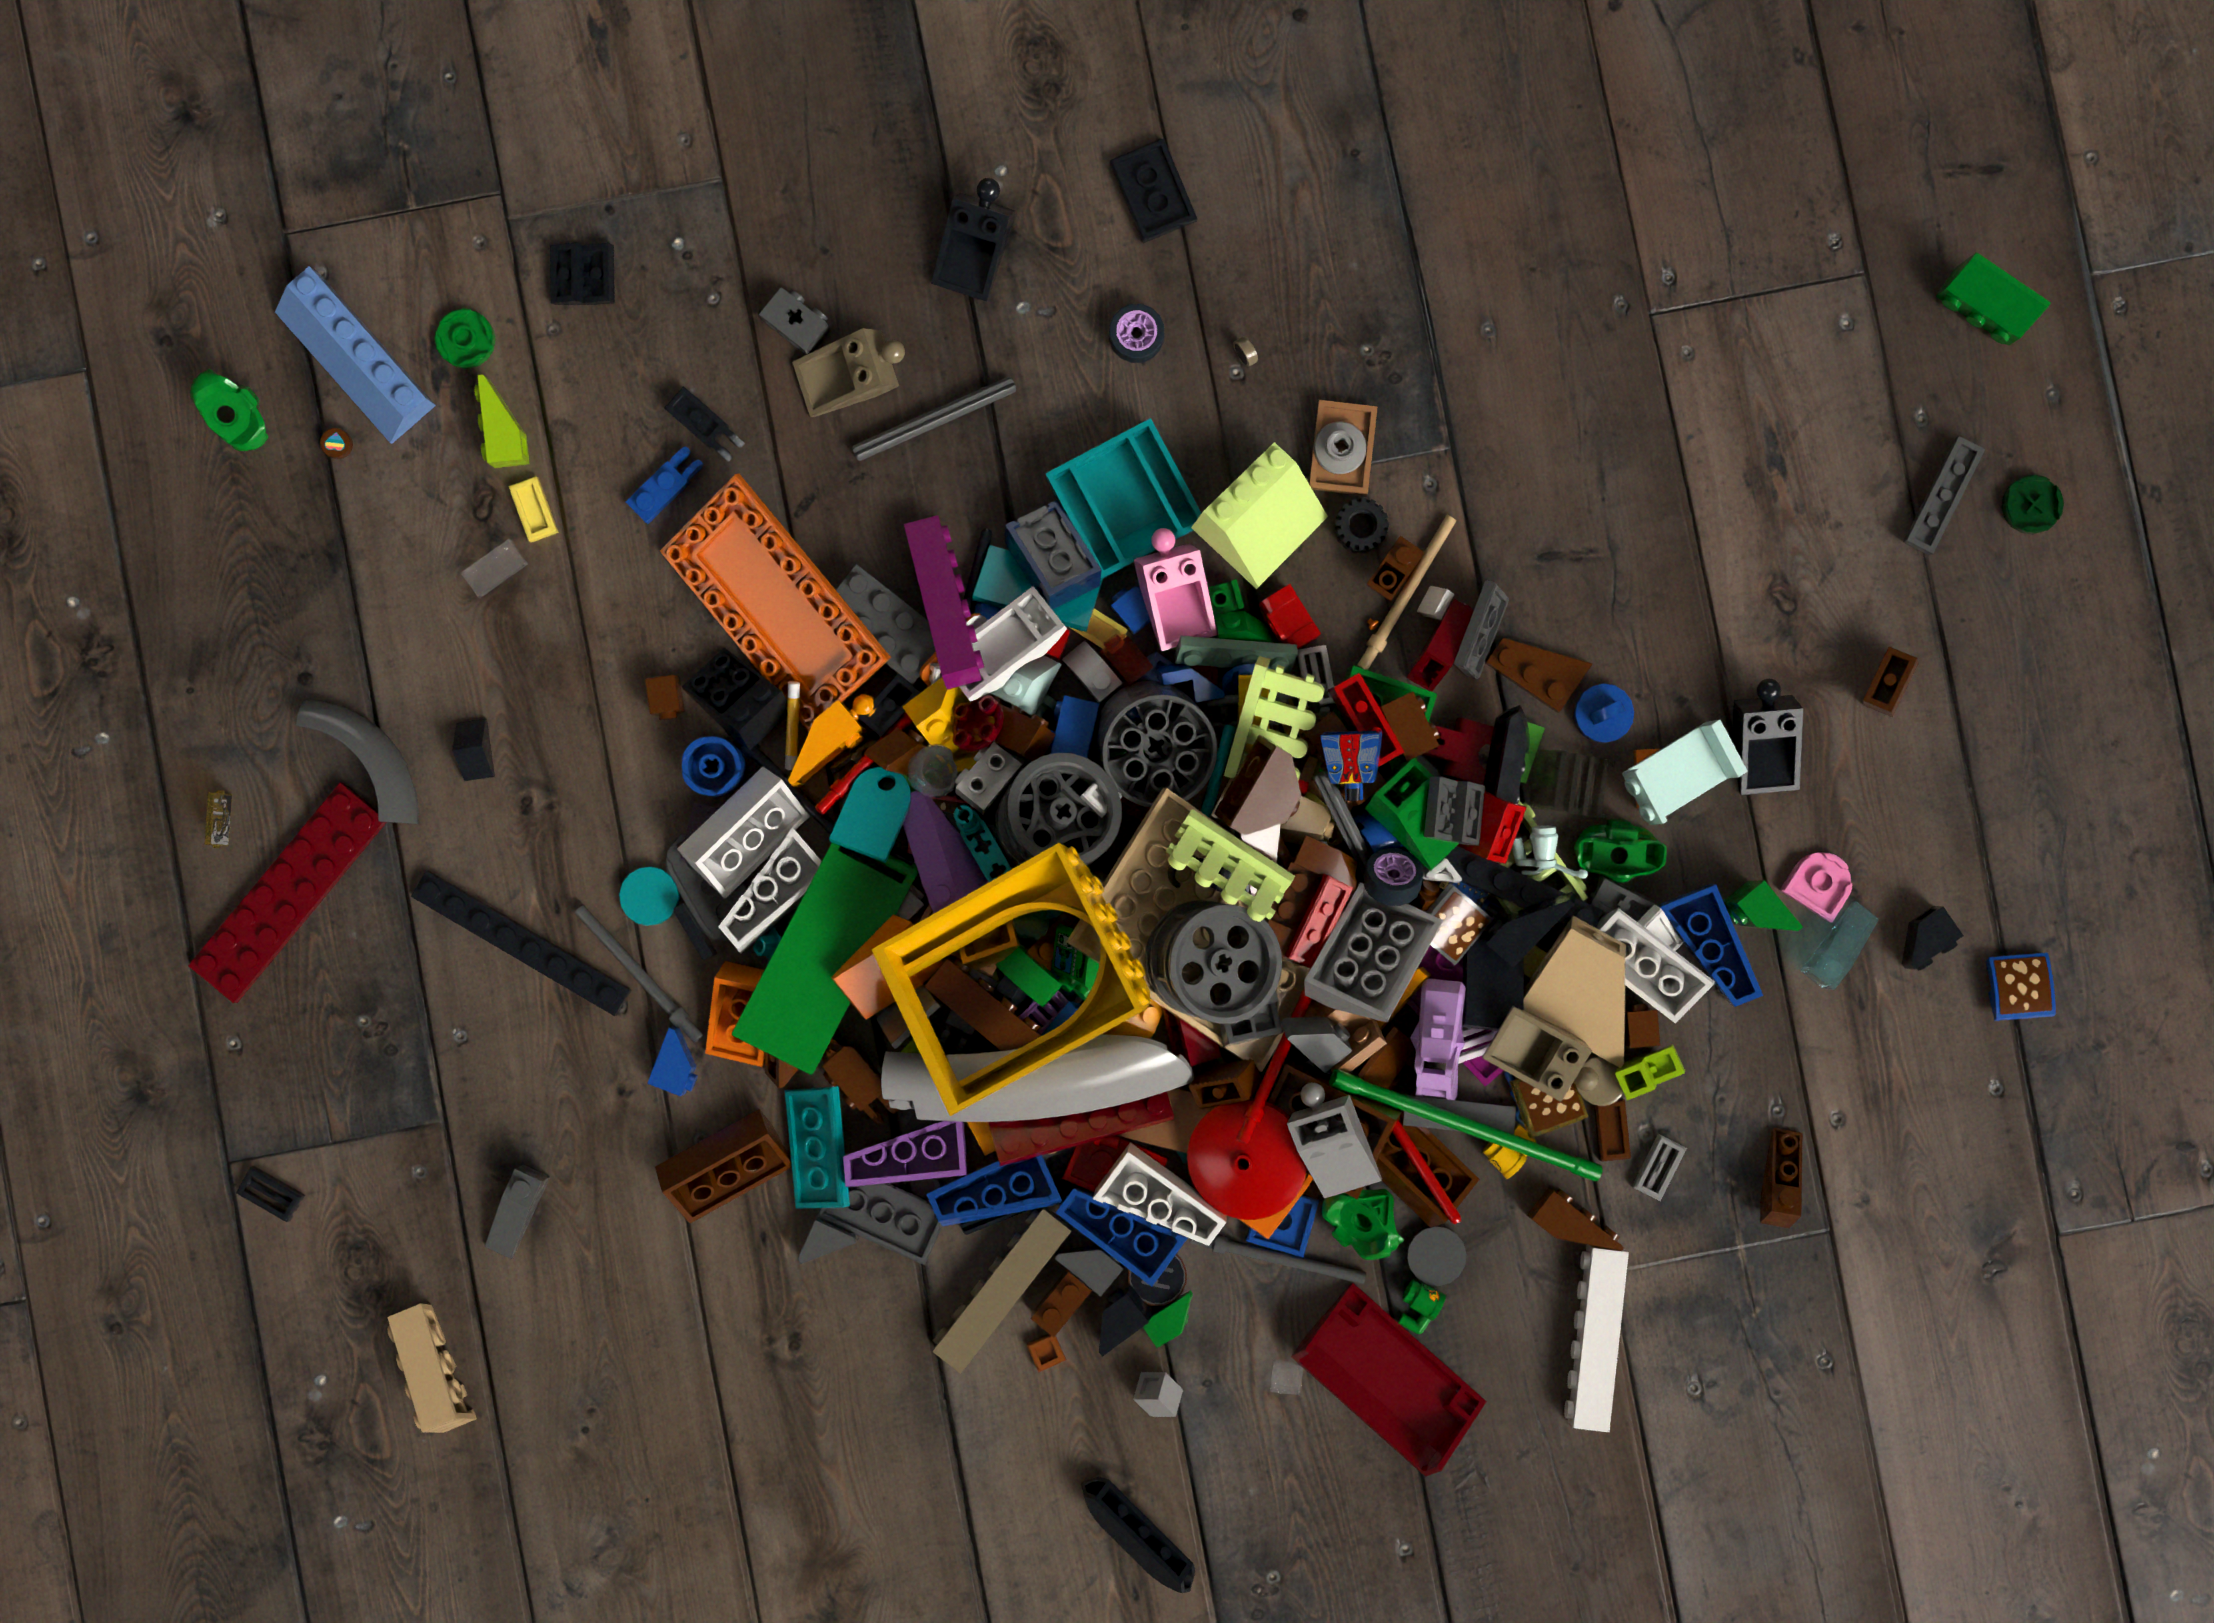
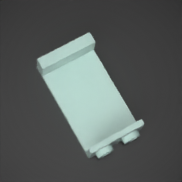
(1683, 771)

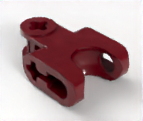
(1461, 750)

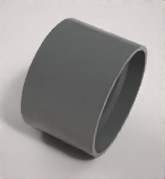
(1151, 698)

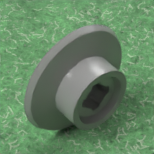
(1328, 455)

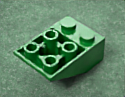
(1403, 809)

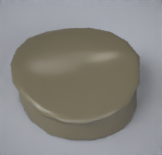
(1608, 1087)

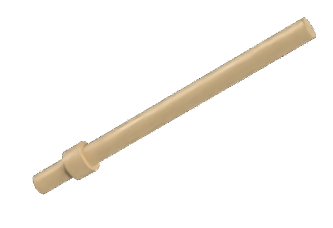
(1377, 641)

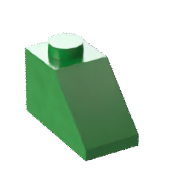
(1243, 627)

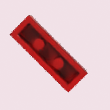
(1364, 714)

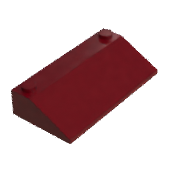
(1389, 1380)

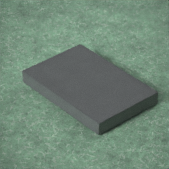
(1481, 630)

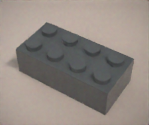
(891, 621)

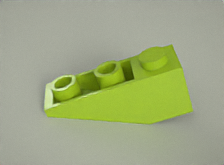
(503, 436)

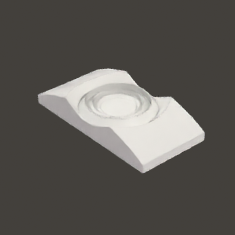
(1012, 639)

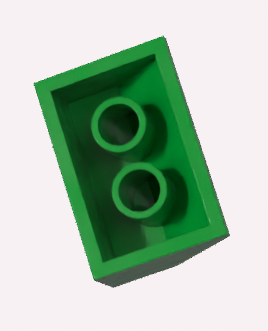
(1992, 299)

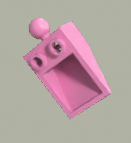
(1180, 598)

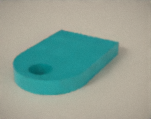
(871, 815)

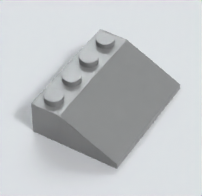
(1370, 956)

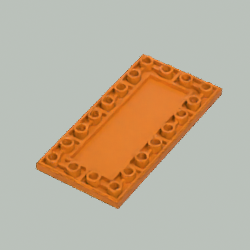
(773, 600)

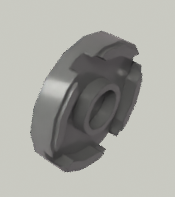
(1436, 1255)

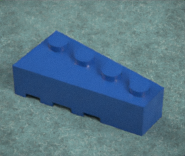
(995, 1192)

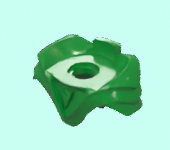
(212, 391)
(1643, 850)
(1364, 1222)

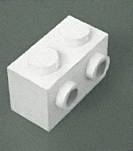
(987, 777)

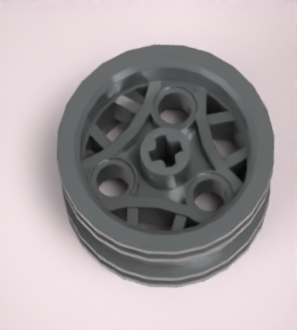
(1057, 815)

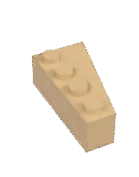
(428, 1370)

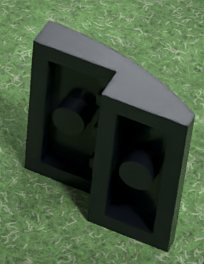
(582, 274)

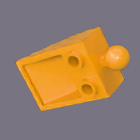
(829, 736)

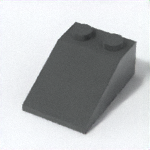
(894, 1023)

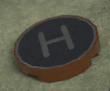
(1166, 1289)

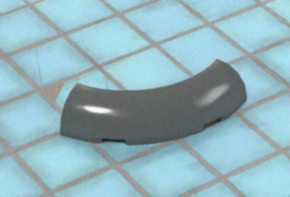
(375, 750)

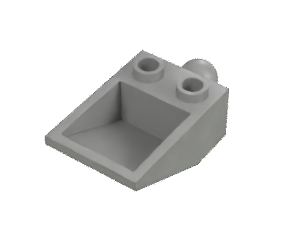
(1335, 1147)

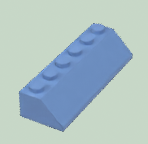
(352, 355)

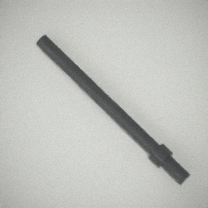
(677, 1015)
(1222, 1244)

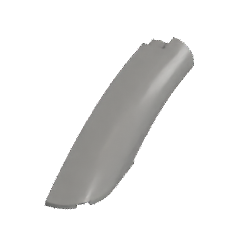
(1086, 1079)

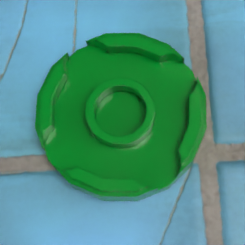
(465, 338)

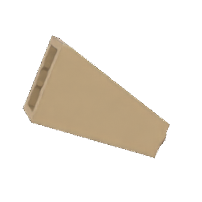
(1309, 820)

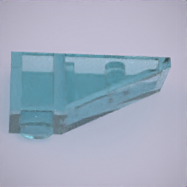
(1840, 947)

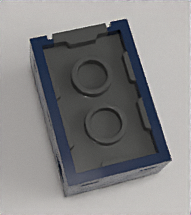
(1052, 555)

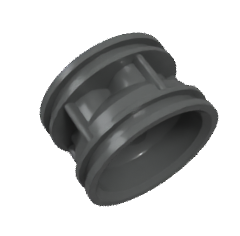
(1173, 947)

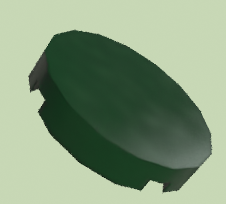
(2032, 504)

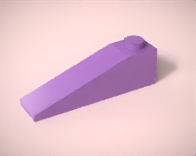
(940, 854)

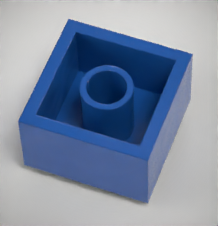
(1074, 727)

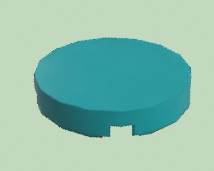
(649, 896)

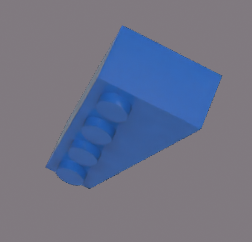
(1713, 941)
(1125, 1236)

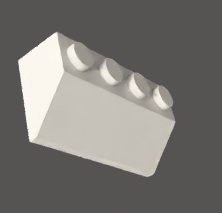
(743, 832)
(1654, 968)

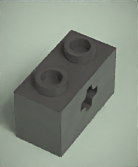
(780, 312)

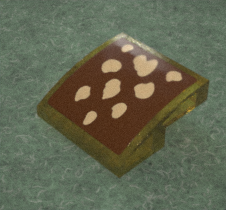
(1544, 1113)

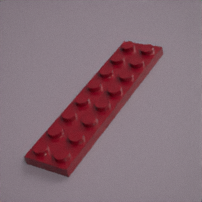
(287, 893)

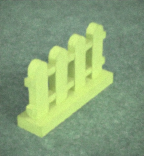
(1276, 711)
(1237, 857)

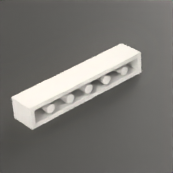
(1597, 1338)

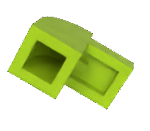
(1647, 1070)

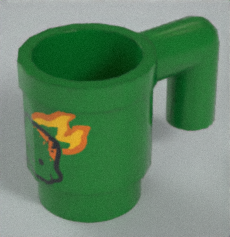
(1423, 1300)

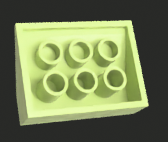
(1262, 516)

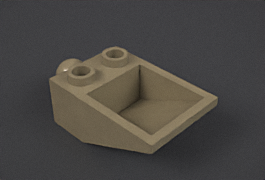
(848, 371)
(1538, 1054)

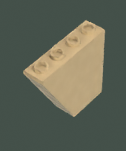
(1583, 989)

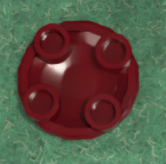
(977, 723)

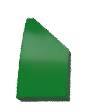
(1169, 1321)

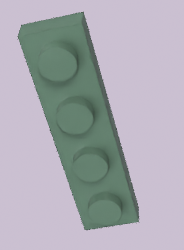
(1233, 653)

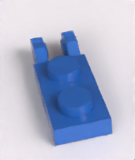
(663, 486)

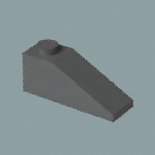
(516, 1210)

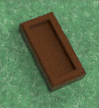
(1612, 1131)

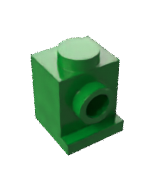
(1232, 594)

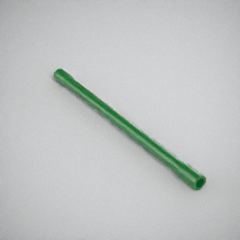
(1356, 1085)

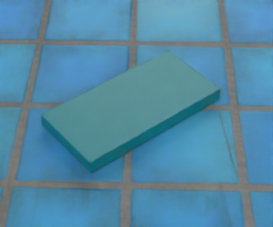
(1004, 581)
(816, 1147)

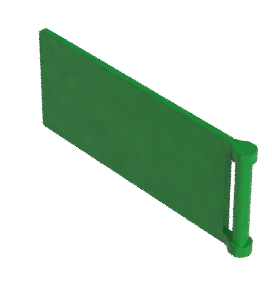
(796, 999)

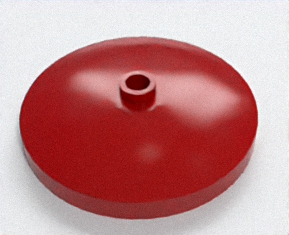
(1228, 1184)

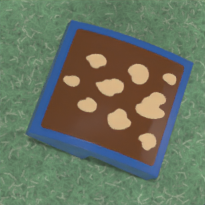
(2021, 986)

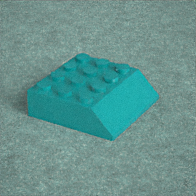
(1124, 495)

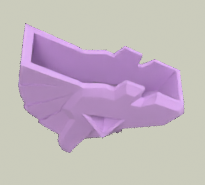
(1439, 1037)

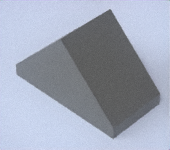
(825, 1239)

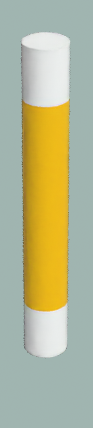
(792, 724)

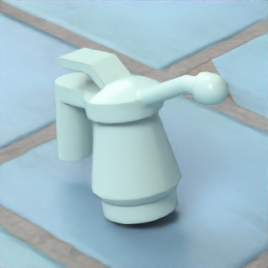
(1544, 845)

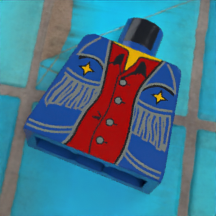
(1352, 759)

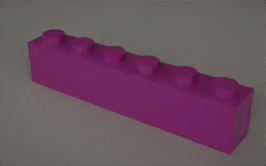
(943, 602)

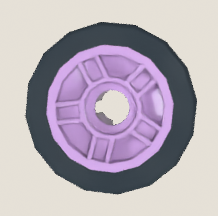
(1147, 322)
(1393, 876)

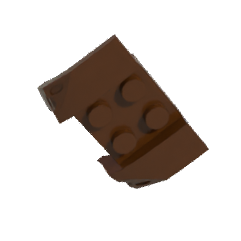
(1309, 867)

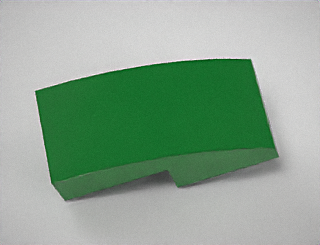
(1030, 976)

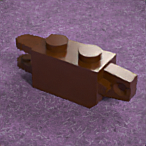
(856, 1077)

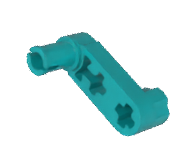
(995, 858)

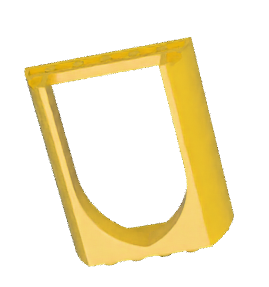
(1046, 882)

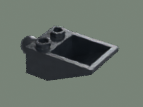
(969, 248)
(1768, 740)

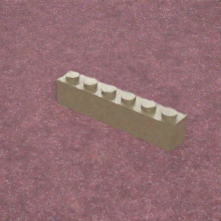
(1002, 1288)

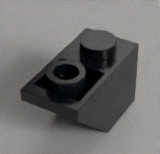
(1929, 935)

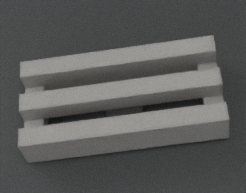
(1680, 1150)

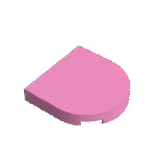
(1819, 884)

